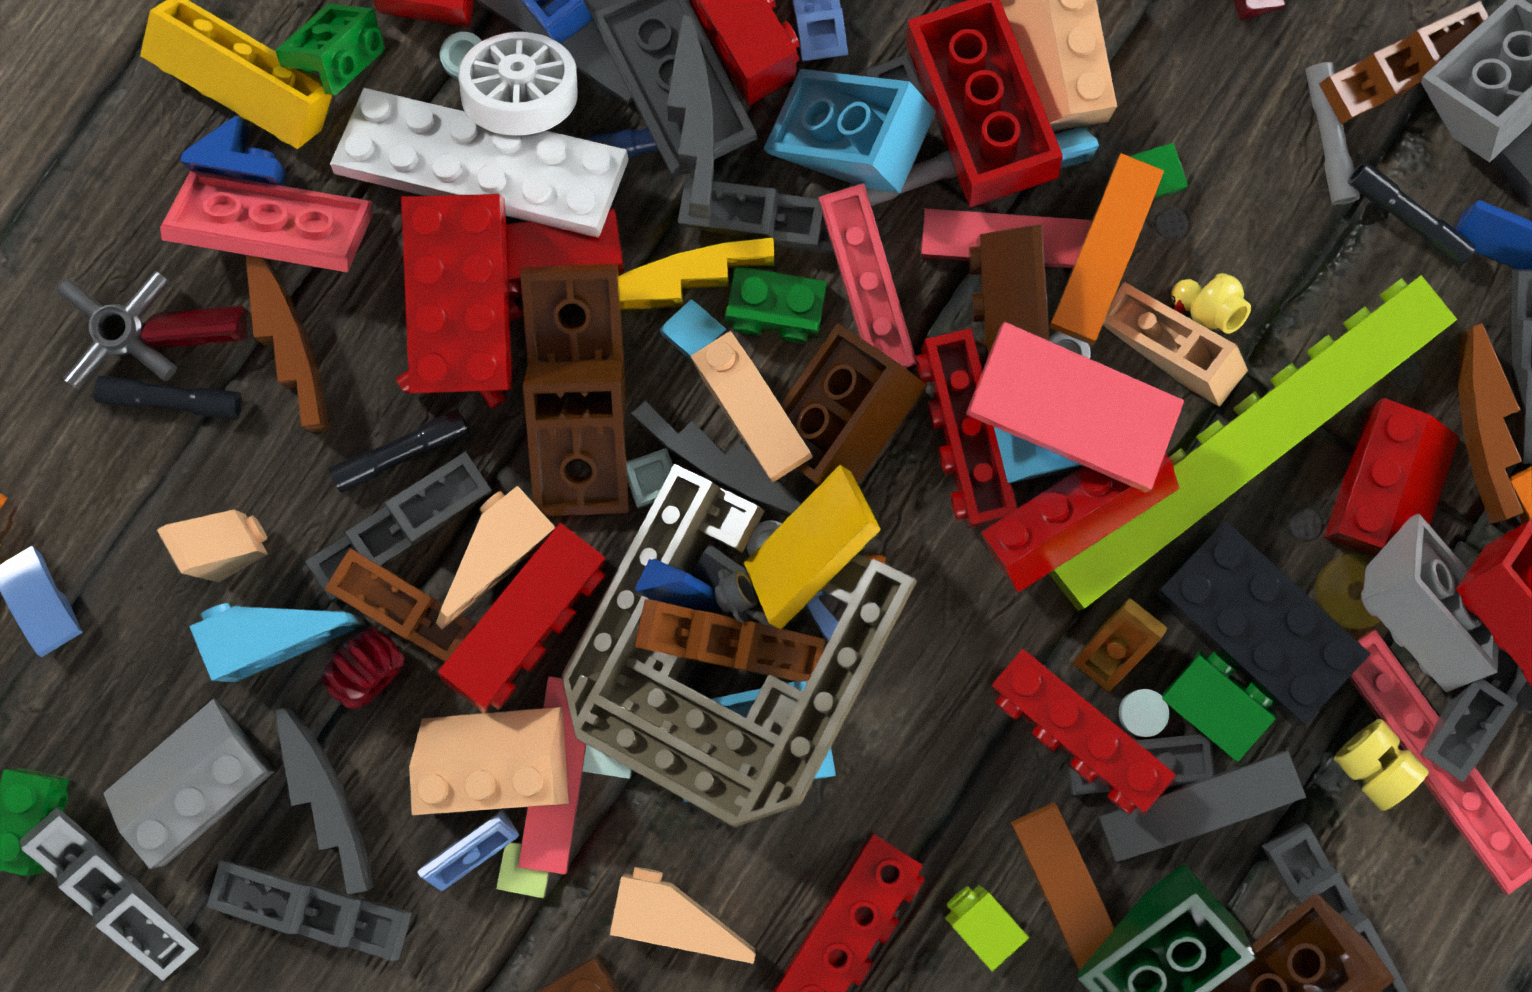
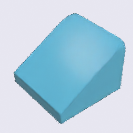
(1076, 146)
(691, 329)

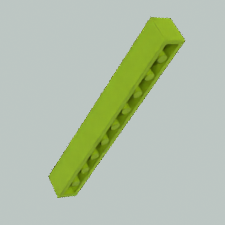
(1264, 431)

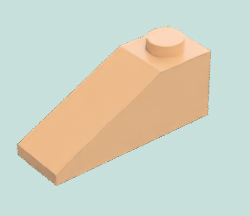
(1176, 344)
(751, 406)
(502, 541)
(215, 544)
(668, 917)

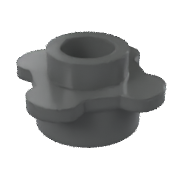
(735, 594)

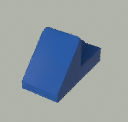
(224, 155)

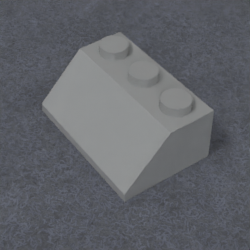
(1487, 82)
(1416, 598)
(186, 785)

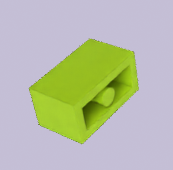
(984, 925)

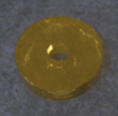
(1332, 591)

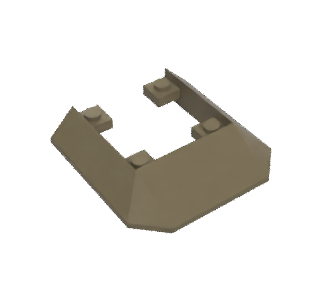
(642, 717)

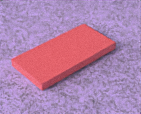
(267, 221)
(1075, 407)

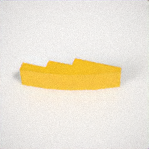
(662, 281)

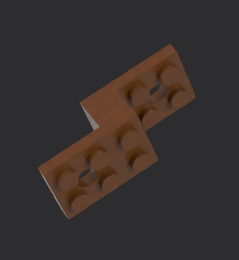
(575, 389)

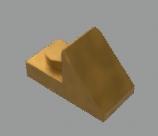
(1119, 644)

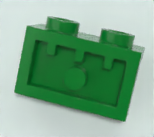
(335, 43)
(775, 304)

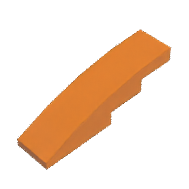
(1106, 249)

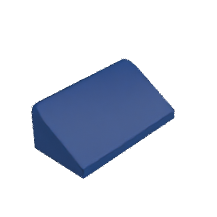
(1498, 234)
(675, 587)

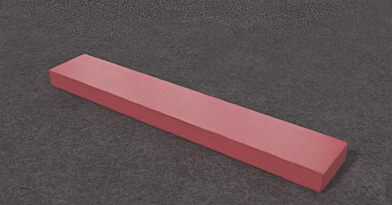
(1469, 803)

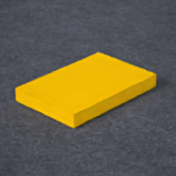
(811, 546)

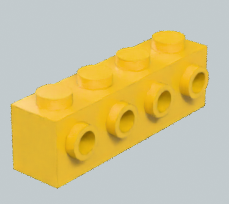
(235, 71)

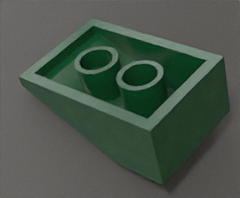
(1170, 942)

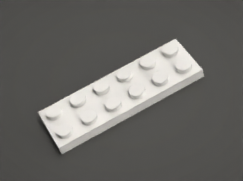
(444, 152)

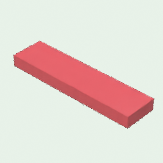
(952, 232)
(866, 273)
(551, 827)

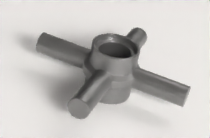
(100, 322)

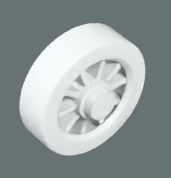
(518, 83)

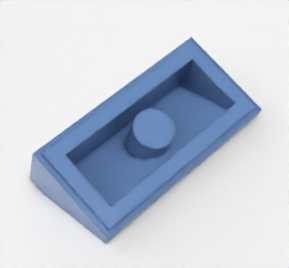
(469, 851)

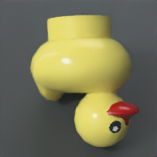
(1216, 305)

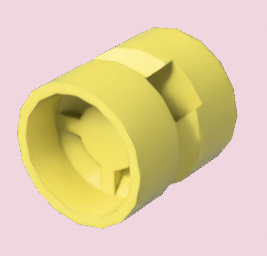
(1384, 768)

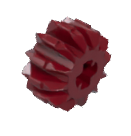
(362, 668)

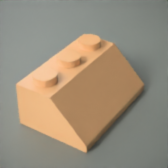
(1065, 59)
(489, 762)

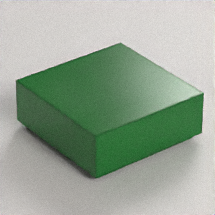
(1166, 159)

